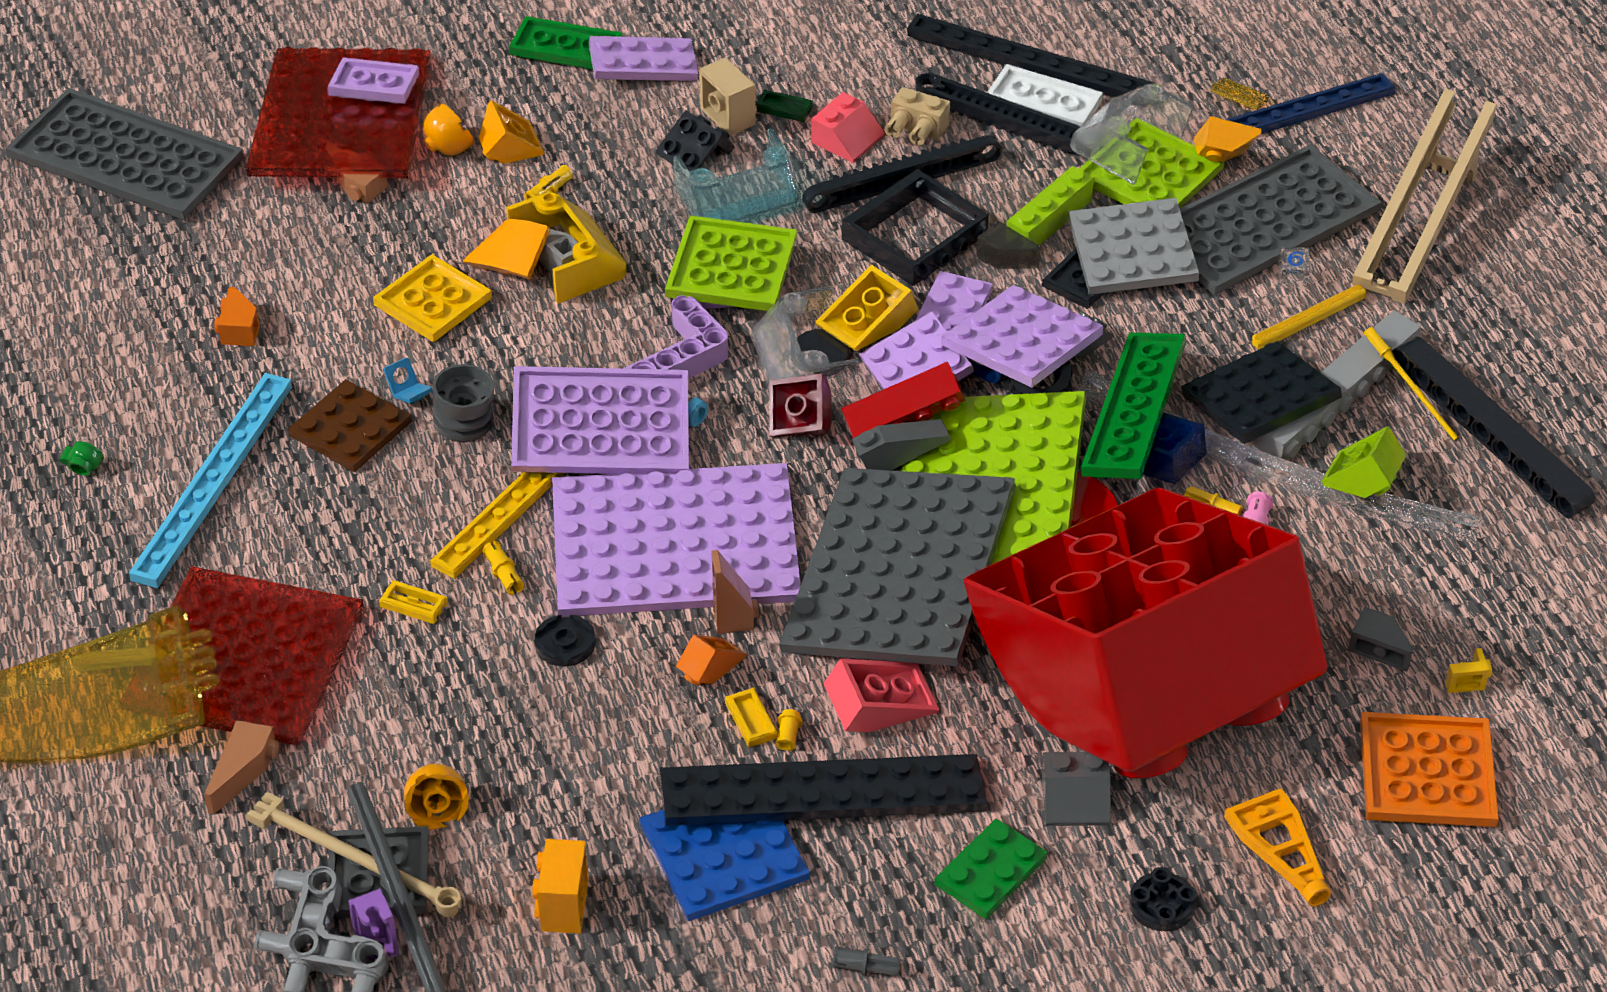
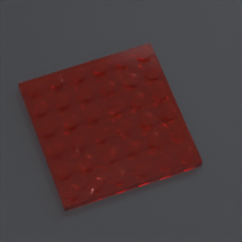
(269, 646)

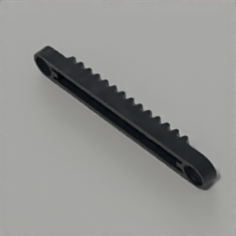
(999, 112)
(877, 179)

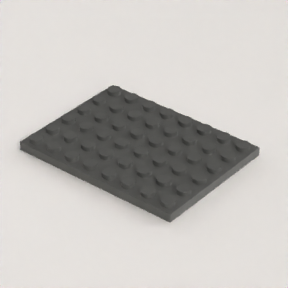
(896, 566)

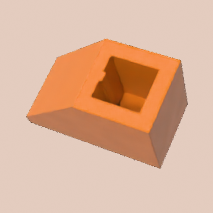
(237, 321)

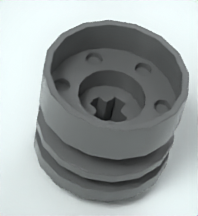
(463, 402)

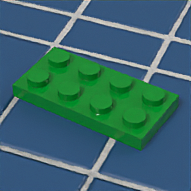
(556, 41)

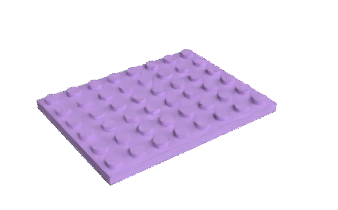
(651, 535)

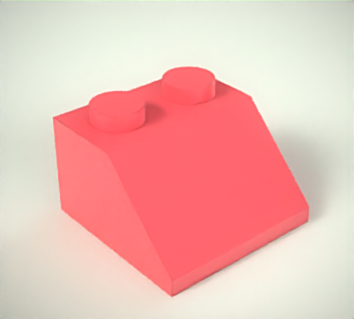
(846, 128)

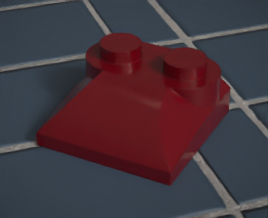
(800, 406)

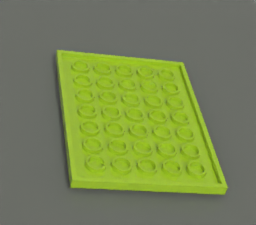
(1019, 438)

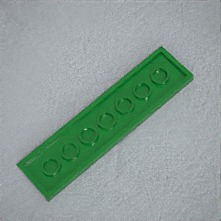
(1133, 406)

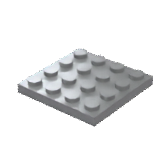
(1133, 246)

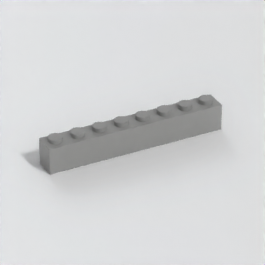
(1354, 373)

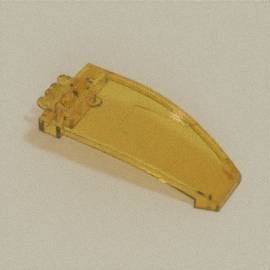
(107, 692)

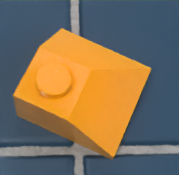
(508, 135)
(1224, 139)

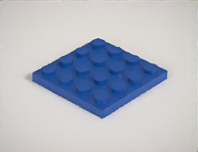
(723, 862)

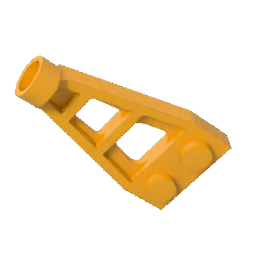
(1270, 811)

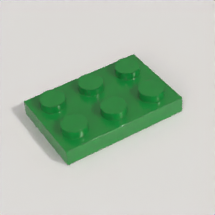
(990, 868)

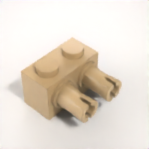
(919, 114)

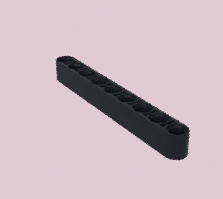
(1494, 428)

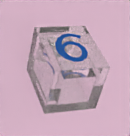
(1294, 268)

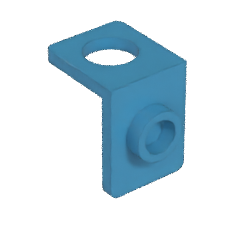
(410, 390)

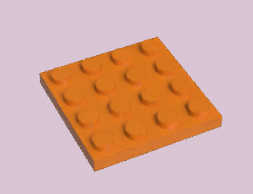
(1428, 769)

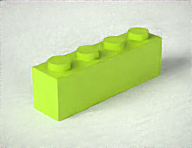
(1051, 207)

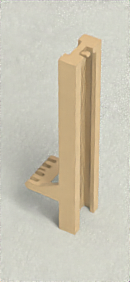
(1424, 154)

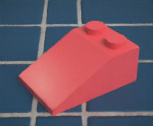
(878, 694)

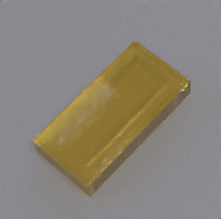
(1239, 93)

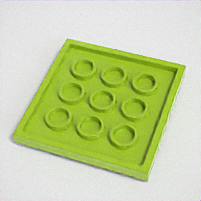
(1167, 172)
(731, 263)

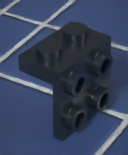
(693, 141)

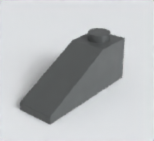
(896, 444)

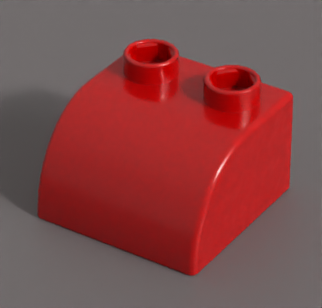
(1151, 628)

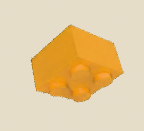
(561, 886)

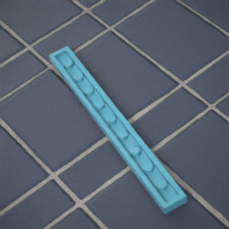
(210, 481)

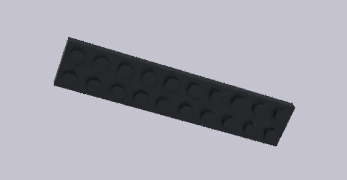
(821, 789)

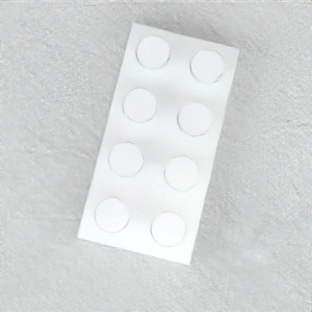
(1046, 94)

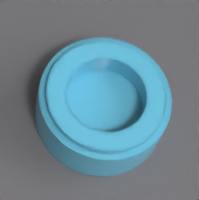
(696, 411)

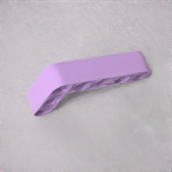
(703, 344)

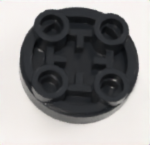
(1162, 900)

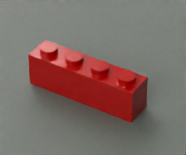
(907, 401)

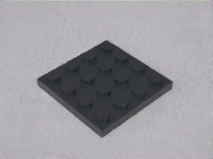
(1261, 392)

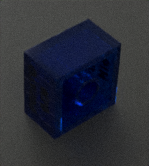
(1175, 449)

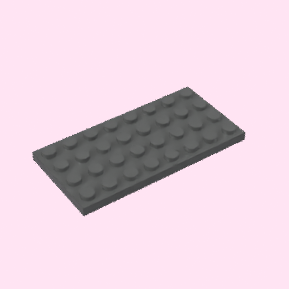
(125, 153)
(1275, 207)

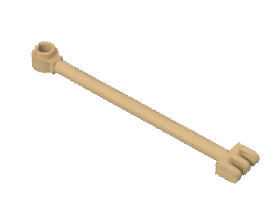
(271, 810)

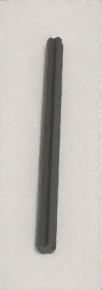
(396, 888)

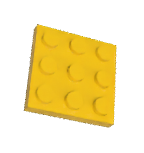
(432, 298)

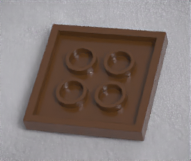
(349, 425)

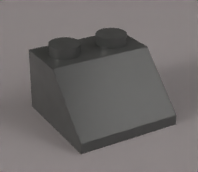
(1075, 789)

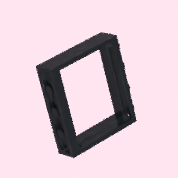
(917, 184)

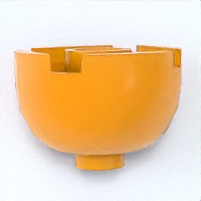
(445, 132)
(435, 790)

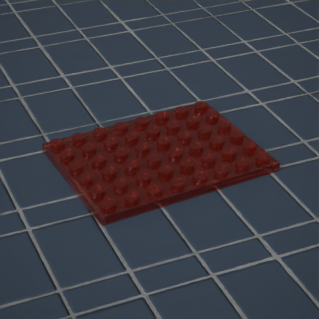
(324, 135)

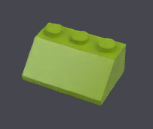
(1366, 465)

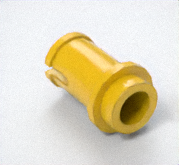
(789, 723)

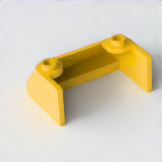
(595, 257)

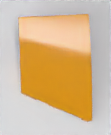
(511, 248)

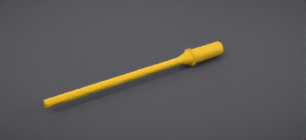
(1385, 352)

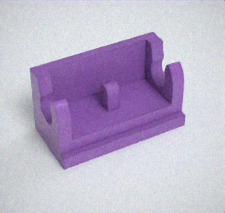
(375, 921)

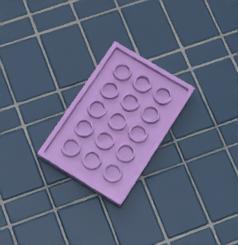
(599, 420)

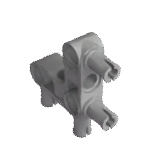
(311, 926)

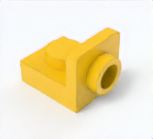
(1469, 675)

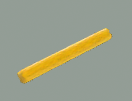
(1309, 316)

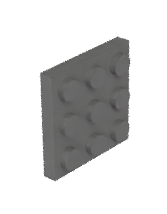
(410, 853)

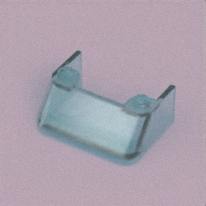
(745, 195)

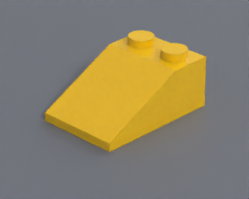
(869, 309)

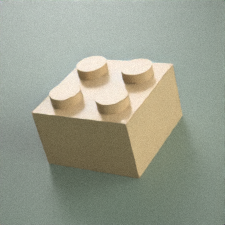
(727, 96)

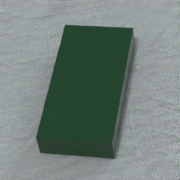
(784, 105)

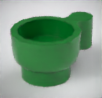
(82, 455)

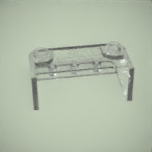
(1106, 133)
(780, 351)

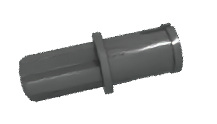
(865, 961)

